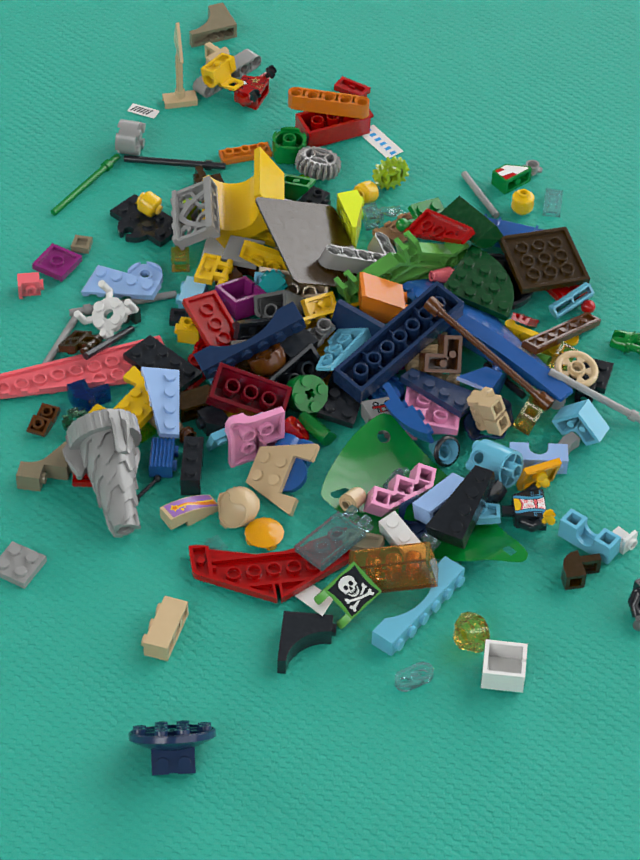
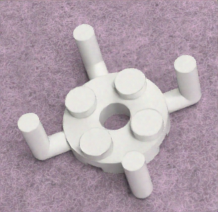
(103, 308)

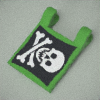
(351, 591)

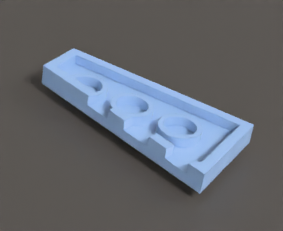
(122, 284)
(163, 398)

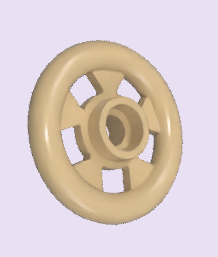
(578, 365)

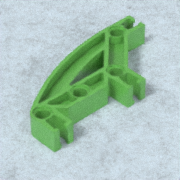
(409, 263)

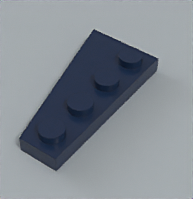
(438, 391)

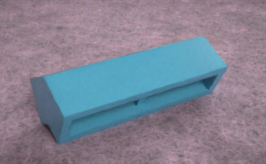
(569, 298)

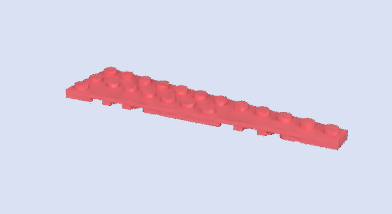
(54, 376)

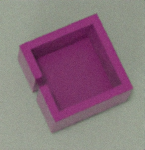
(239, 296)

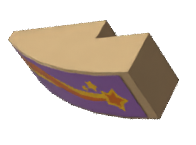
(188, 510)

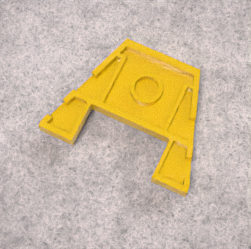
(136, 400)

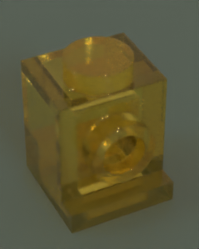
(179, 255)

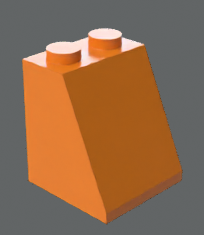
(380, 297)

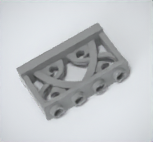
(203, 229)

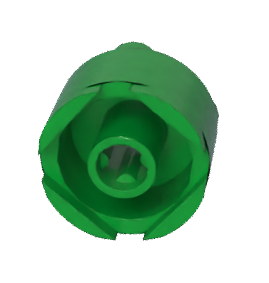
(287, 144)
(316, 393)

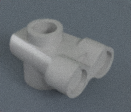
(322, 330)

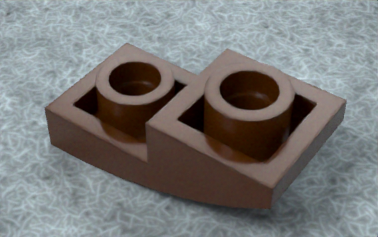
(44, 420)

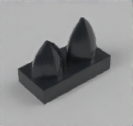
(248, 328)

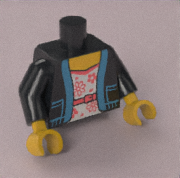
(529, 507)

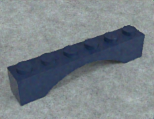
(284, 323)

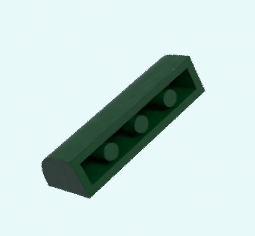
(485, 230)

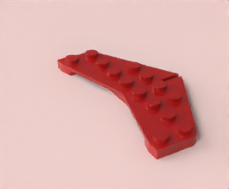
(259, 573)

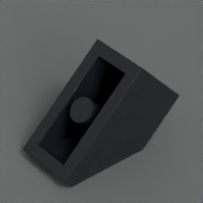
(211, 419)

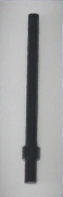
(207, 164)

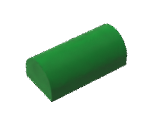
(316, 428)

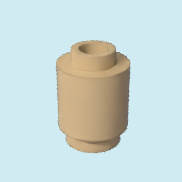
(355, 496)

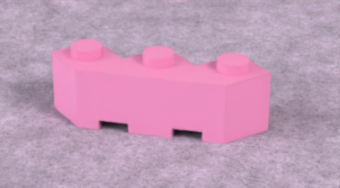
(400, 488)

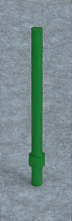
(105, 167)

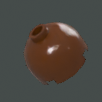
(268, 361)

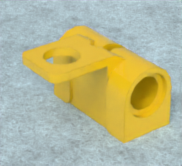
(219, 72)

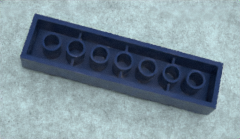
(395, 344)

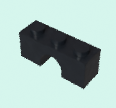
(192, 466)

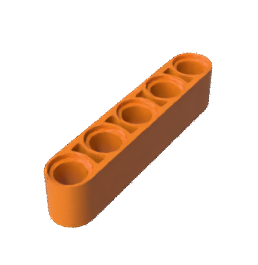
(328, 102)

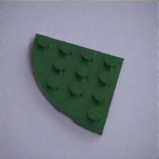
(482, 283)

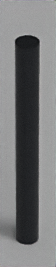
(107, 343)

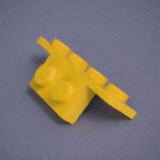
(320, 307)

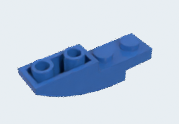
(407, 415)

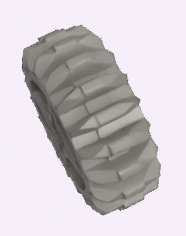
(318, 163)

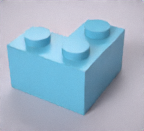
(582, 419)

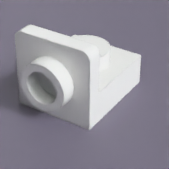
(628, 541)

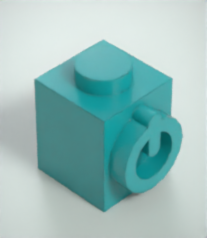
(273, 281)

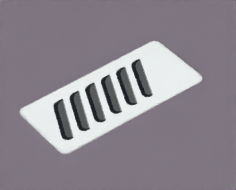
(142, 110)

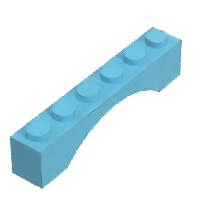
(395, 631)

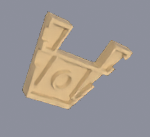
(272, 470)

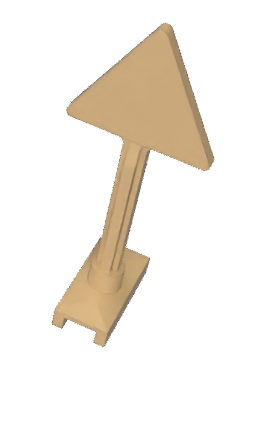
(180, 97)

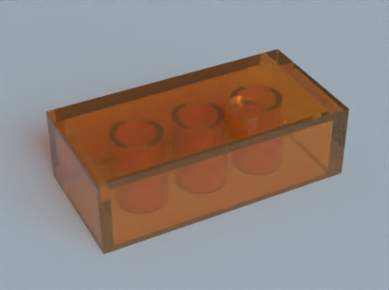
(399, 566)

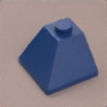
(485, 377)

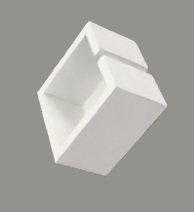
(504, 666)

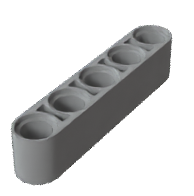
(245, 63)

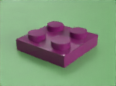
(57, 262)

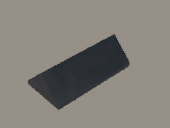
(301, 364)

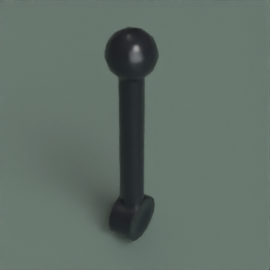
(157, 478)

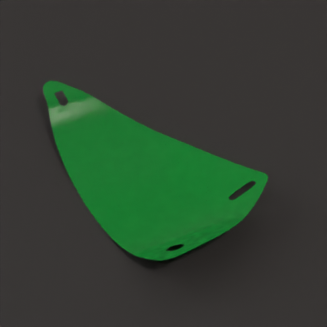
(369, 463)

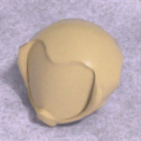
(237, 507)

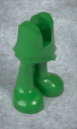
(625, 341)

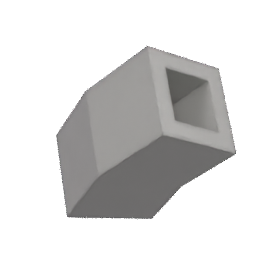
(572, 441)

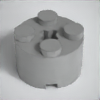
(129, 137)

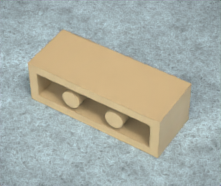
(165, 628)

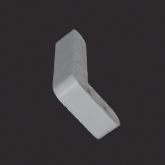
(356, 260)

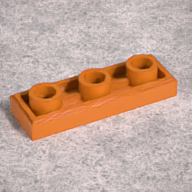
(242, 153)

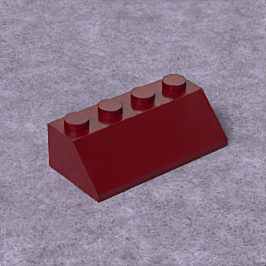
(245, 392)

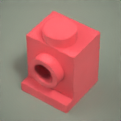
(29, 284)

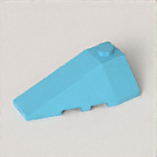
(341, 346)

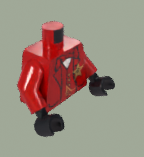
(254, 89)

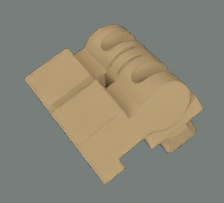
(488, 411)

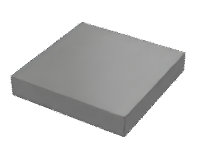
(233, 251)

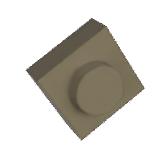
(81, 244)

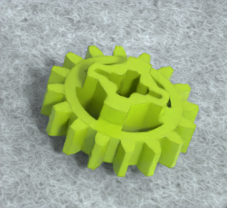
(390, 172)

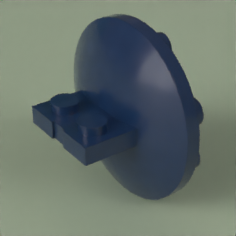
(172, 748)

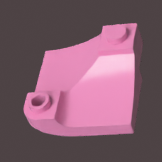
(438, 418)
(250, 432)

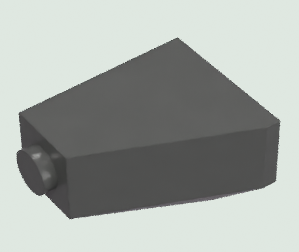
(267, 304)

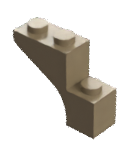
(35, 474)

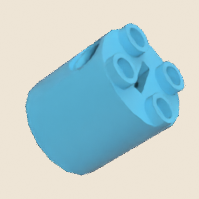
(498, 458)

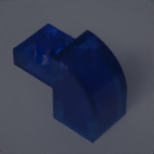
(85, 398)

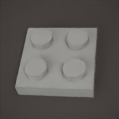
(20, 564)

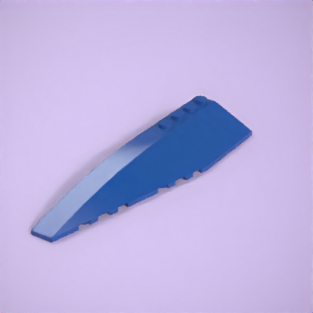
(501, 342)

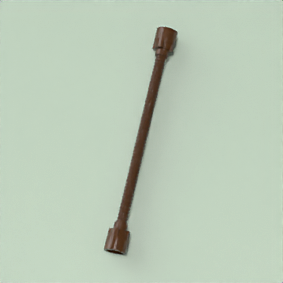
(436, 308)

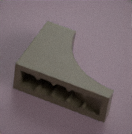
(218, 27)

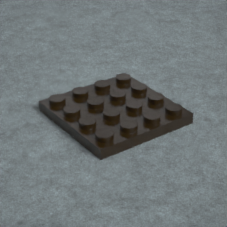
(544, 260)

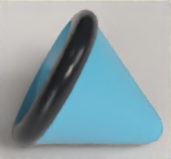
(445, 451)

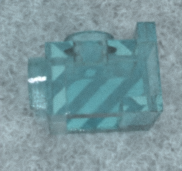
(372, 216)

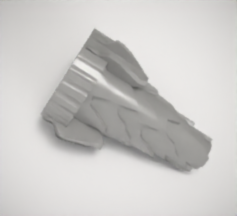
(107, 450)

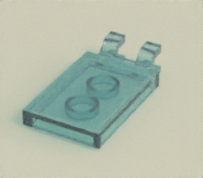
(334, 538)

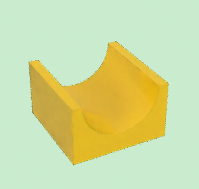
(237, 204)

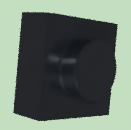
(176, 314)

